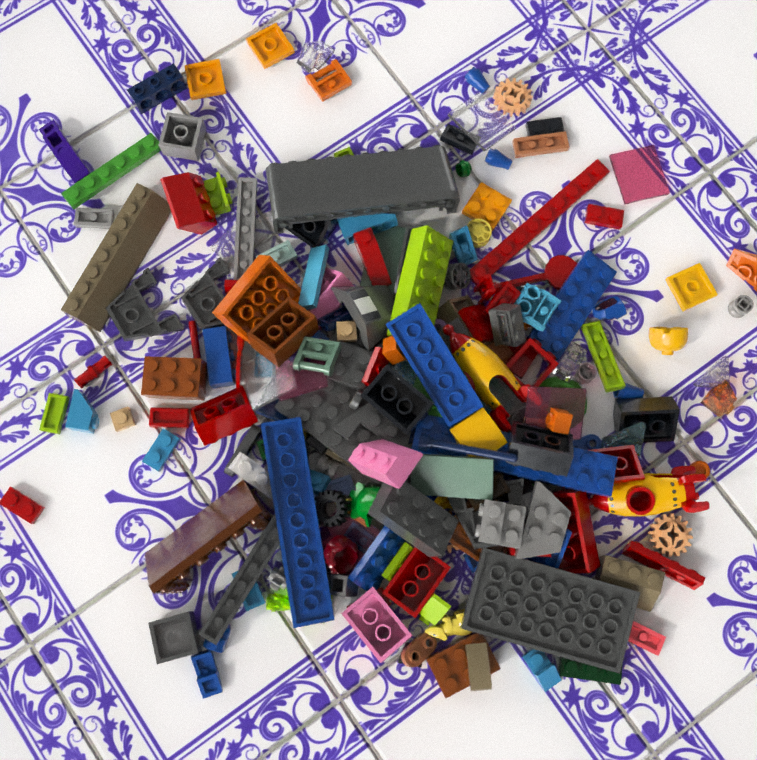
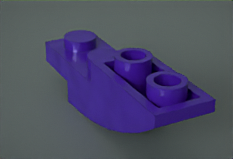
(64, 151)

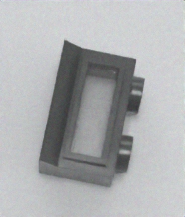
(507, 325)

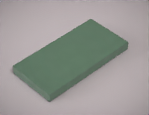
(390, 245)
(454, 476)

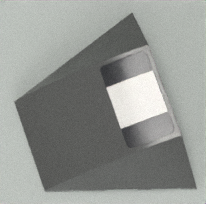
(369, 308)

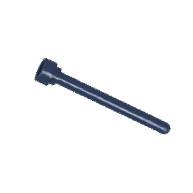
(427, 442)

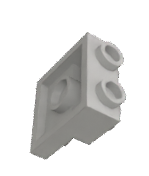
(500, 524)

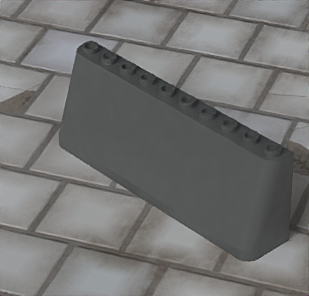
(361, 185)

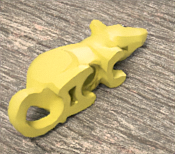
(449, 626)

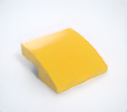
(478, 431)

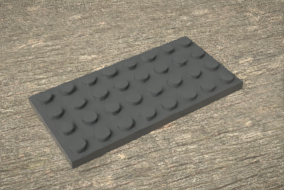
(550, 610)

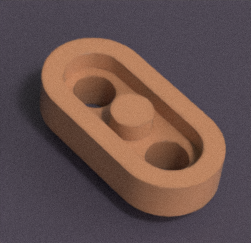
(420, 649)

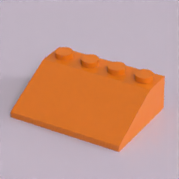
(256, 296)

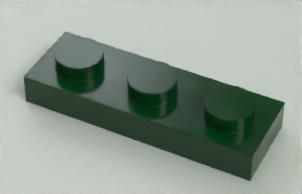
(579, 670)

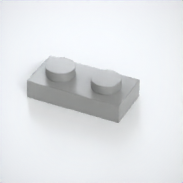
(94, 218)

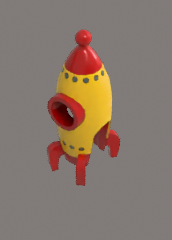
(480, 366)
(654, 494)

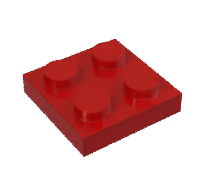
(477, 322)

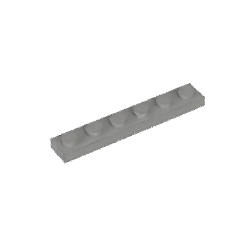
(245, 225)

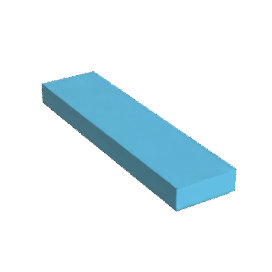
(313, 277)

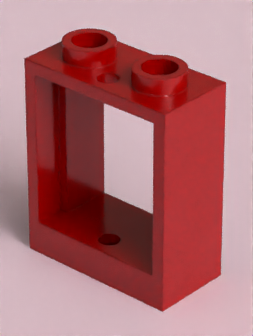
(547, 356)

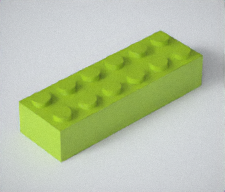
(423, 272)

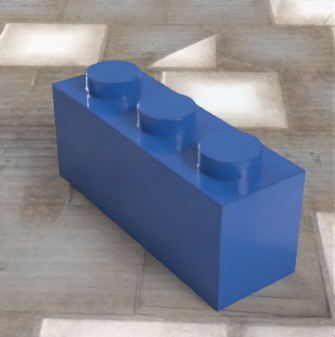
(219, 357)

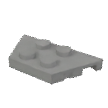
(543, 524)

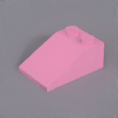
(376, 625)

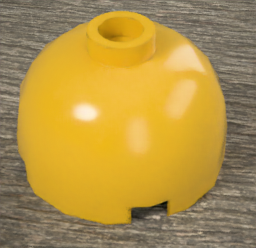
(668, 339)

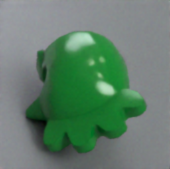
(361, 501)

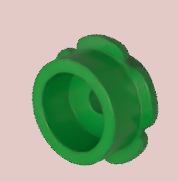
(463, 168)

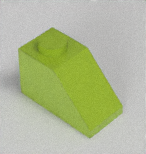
(434, 610)

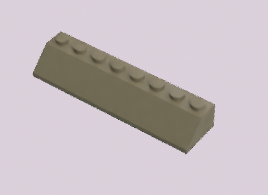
(117, 257)

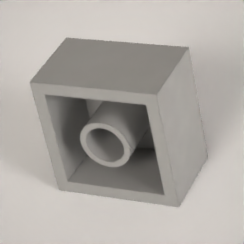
(182, 136)

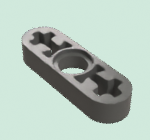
(245, 446)

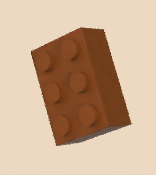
(282, 331)
(174, 378)
(451, 665)

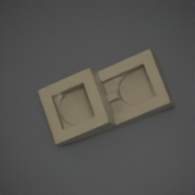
(478, 667)

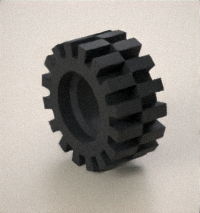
(342, 508)

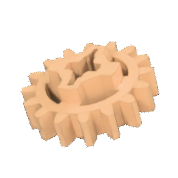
(512, 97)
(670, 543)

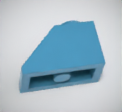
(81, 414)

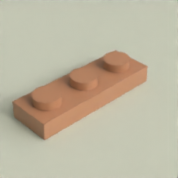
(540, 144)

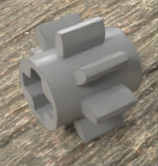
(277, 579)

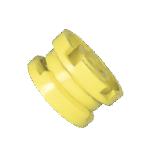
(479, 232)

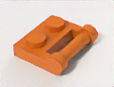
(332, 83)

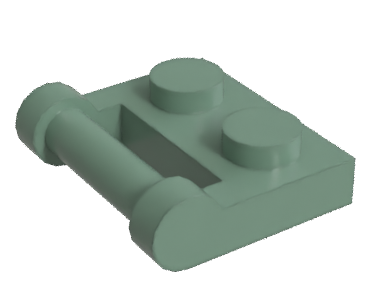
(319, 350)

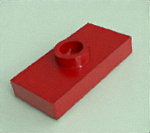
(375, 366)

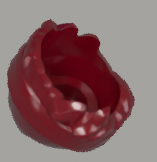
(340, 554)

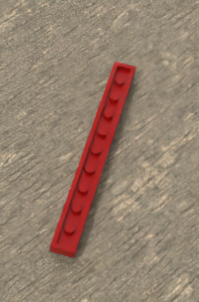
(539, 221)

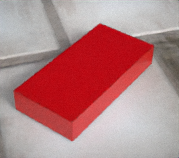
(169, 417)

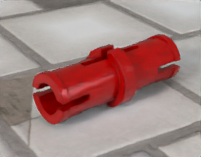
(93, 371)

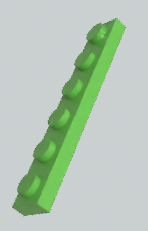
(111, 171)

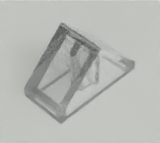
(715, 375)

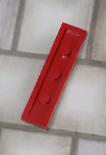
(672, 568)

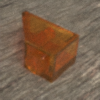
(720, 399)

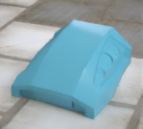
(537, 306)

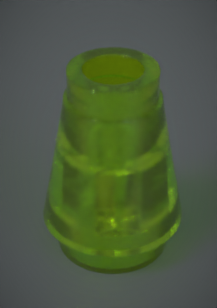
(277, 602)

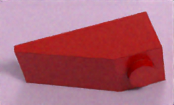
(371, 257)

